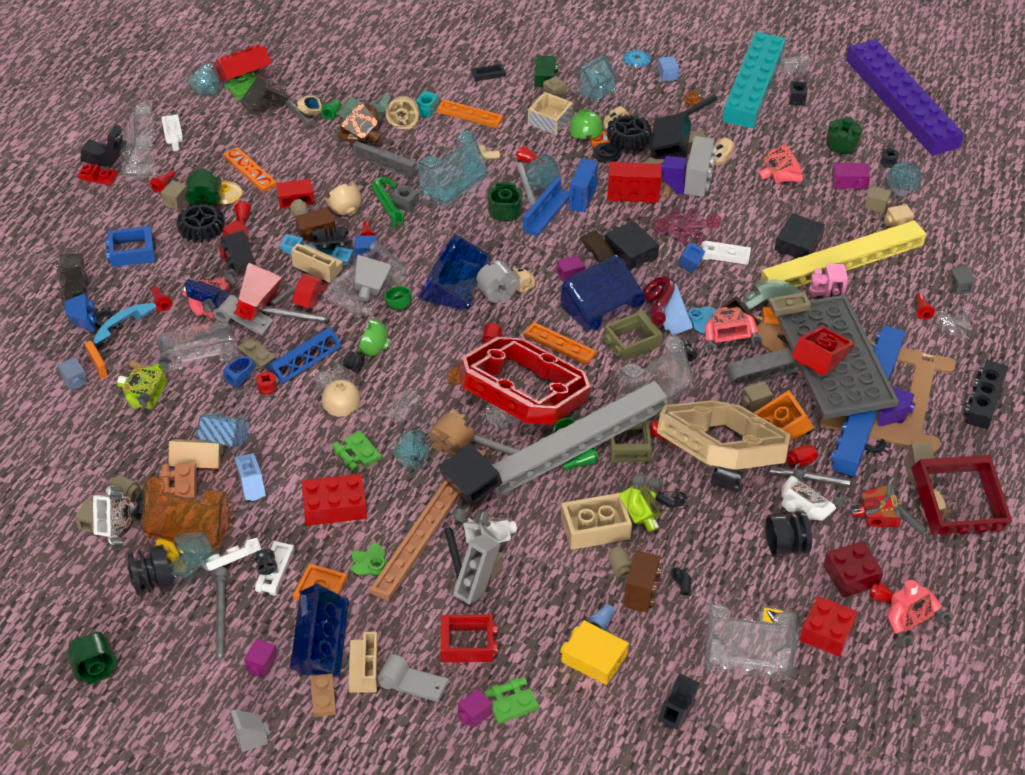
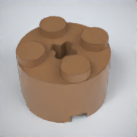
(450, 434)

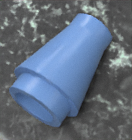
(602, 617)

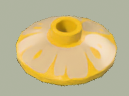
(229, 192)

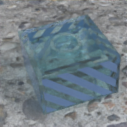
(222, 429)

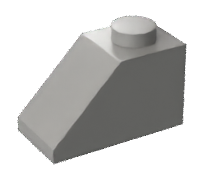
(249, 730)

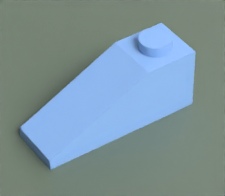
(676, 314)
(250, 477)

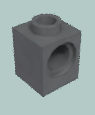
(406, 198)
(961, 280)

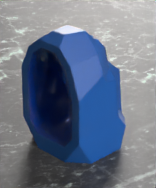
(238, 370)

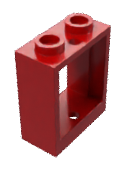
(478, 622)

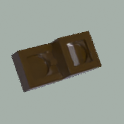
(598, 245)

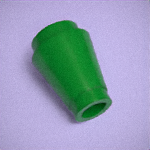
(330, 110)

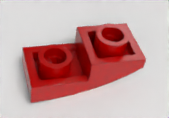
(94, 174)

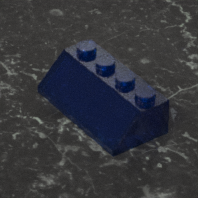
(319, 632)

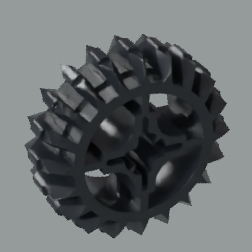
(629, 132)
(200, 223)

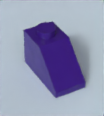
(674, 173)
(898, 413)

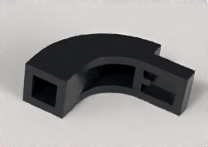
(104, 154)

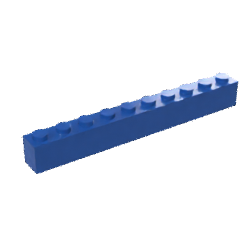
(859, 425)

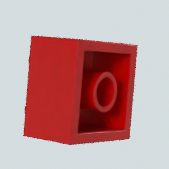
(828, 626)

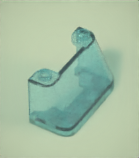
(455, 174)

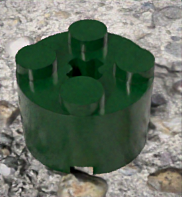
(843, 135)
(203, 188)
(505, 201)
(91, 658)

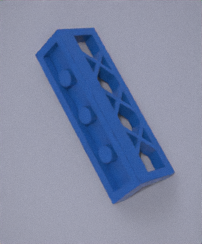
(545, 208)
(297, 351)

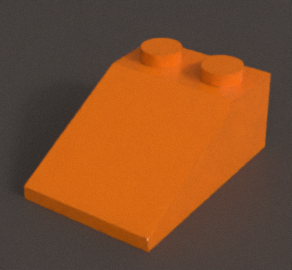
(786, 415)

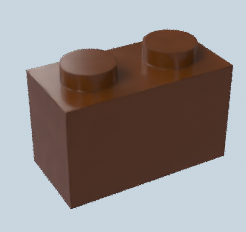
(311, 221)

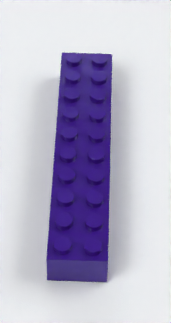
(904, 97)

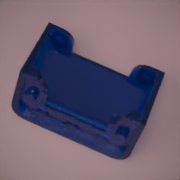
(454, 274)
(599, 292)

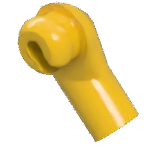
(170, 548)

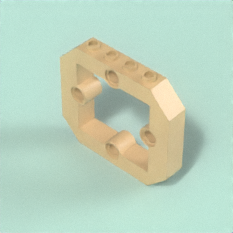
(686, 428)

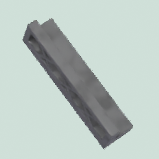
(385, 159)

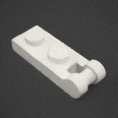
(726, 252)
(283, 555)

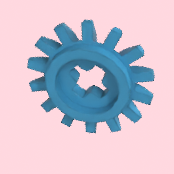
(643, 59)

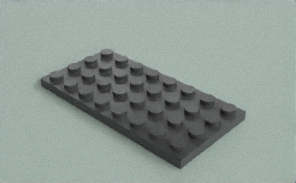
(858, 380)

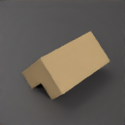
(315, 262)
(204, 453)
(363, 664)

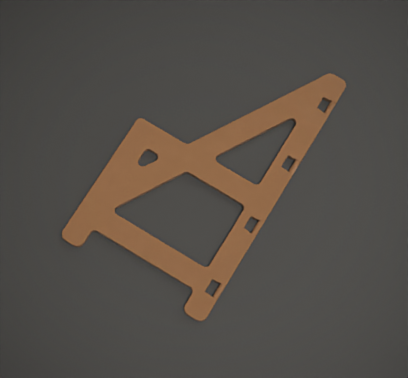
(900, 434)

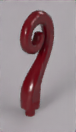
(661, 296)

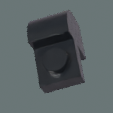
(680, 702)

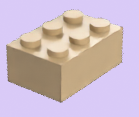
(595, 521)

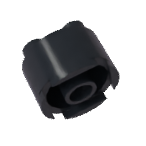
(727, 478)

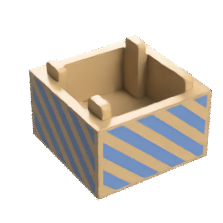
(550, 113)

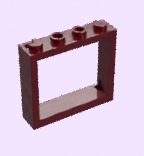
(990, 483)

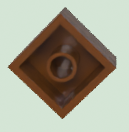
(643, 581)

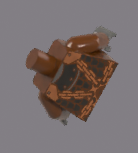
(359, 125)

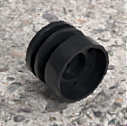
(788, 533)
(150, 570)

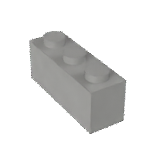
(476, 569)

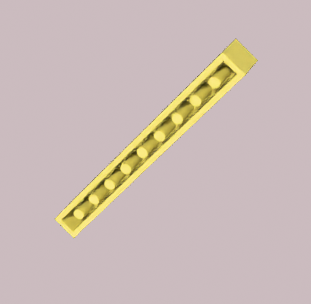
(851, 254)

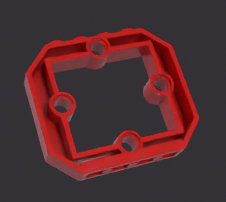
(563, 397)

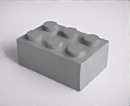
(700, 166)

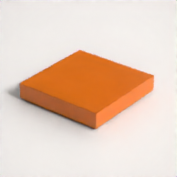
(326, 577)

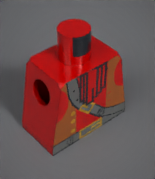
(879, 507)

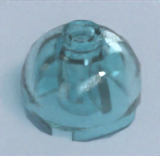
(205, 80)
(542, 171)
(904, 175)
(411, 446)

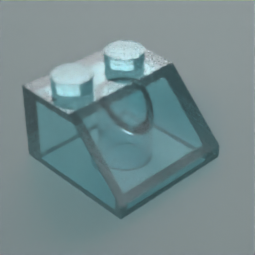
(597, 79)

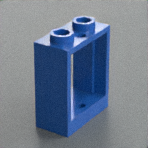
(583, 185)
(132, 256)

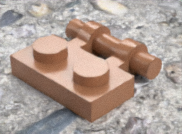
(185, 479)

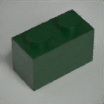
(545, 69)

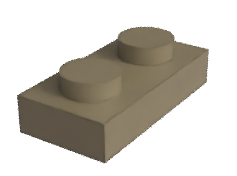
(789, 304)
(257, 352)

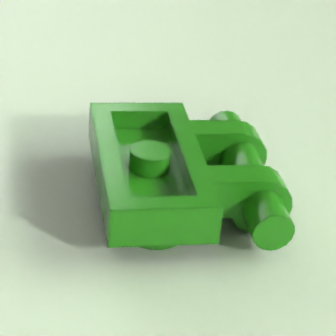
(240, 86)
(362, 449)
(514, 705)

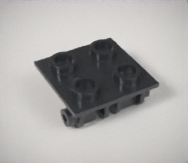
(340, 239)

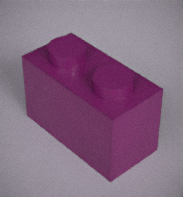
(850, 175)

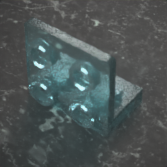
(195, 553)

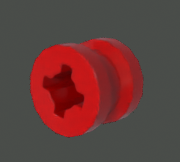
(266, 383)

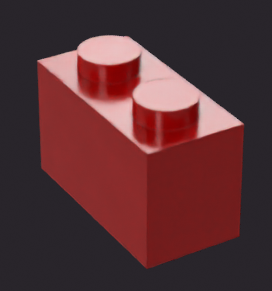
(294, 190)

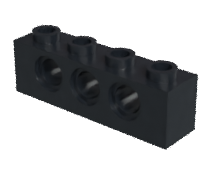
(987, 393)

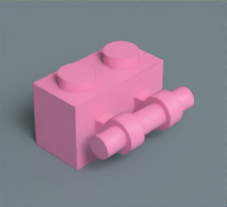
(833, 281)

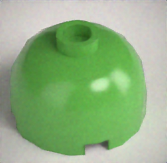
(585, 124)
(374, 338)

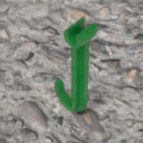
(394, 214)

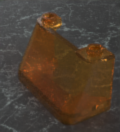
(170, 514)

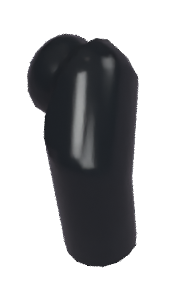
(678, 500)
(683, 580)

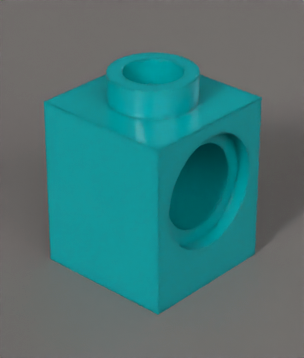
(427, 103)

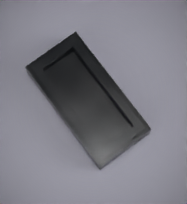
(488, 72)

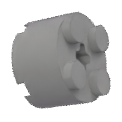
(497, 282)

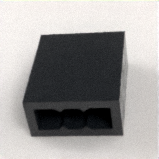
(670, 135)
(799, 236)
(632, 244)
(470, 474)

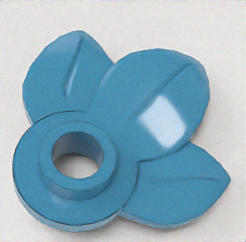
(700, 317)

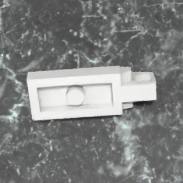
(172, 131)
(234, 553)

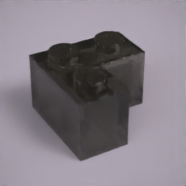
(262, 94)
(72, 276)

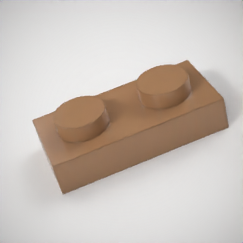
(323, 695)

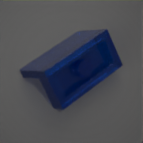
(201, 291)

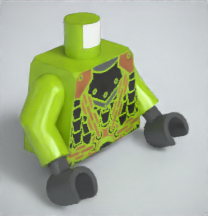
(145, 384)
(641, 501)

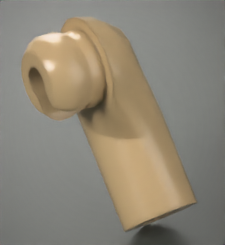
(489, 154)

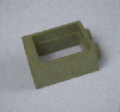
(637, 320)
(632, 452)

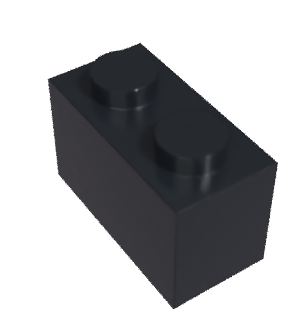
(237, 250)

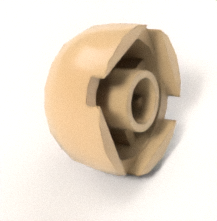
(402, 109)
(344, 199)
(340, 398)

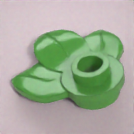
(366, 561)

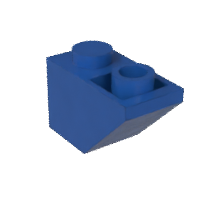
(81, 312)

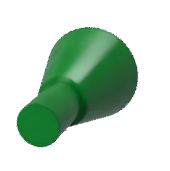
(586, 458)

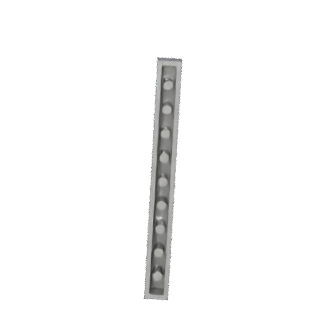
(579, 437)

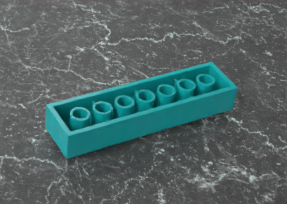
(754, 80)

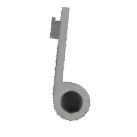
(227, 312)
(399, 676)

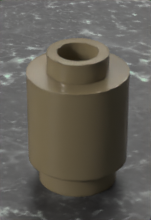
(129, 487)
(620, 562)

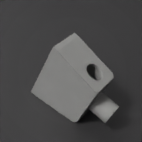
(369, 276)

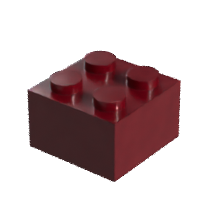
(852, 568)

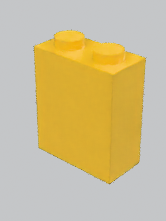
(594, 652)

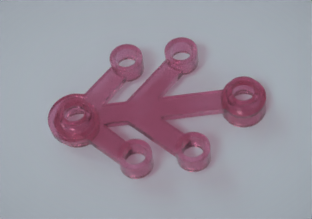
(666, 226)

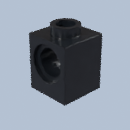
(797, 93)

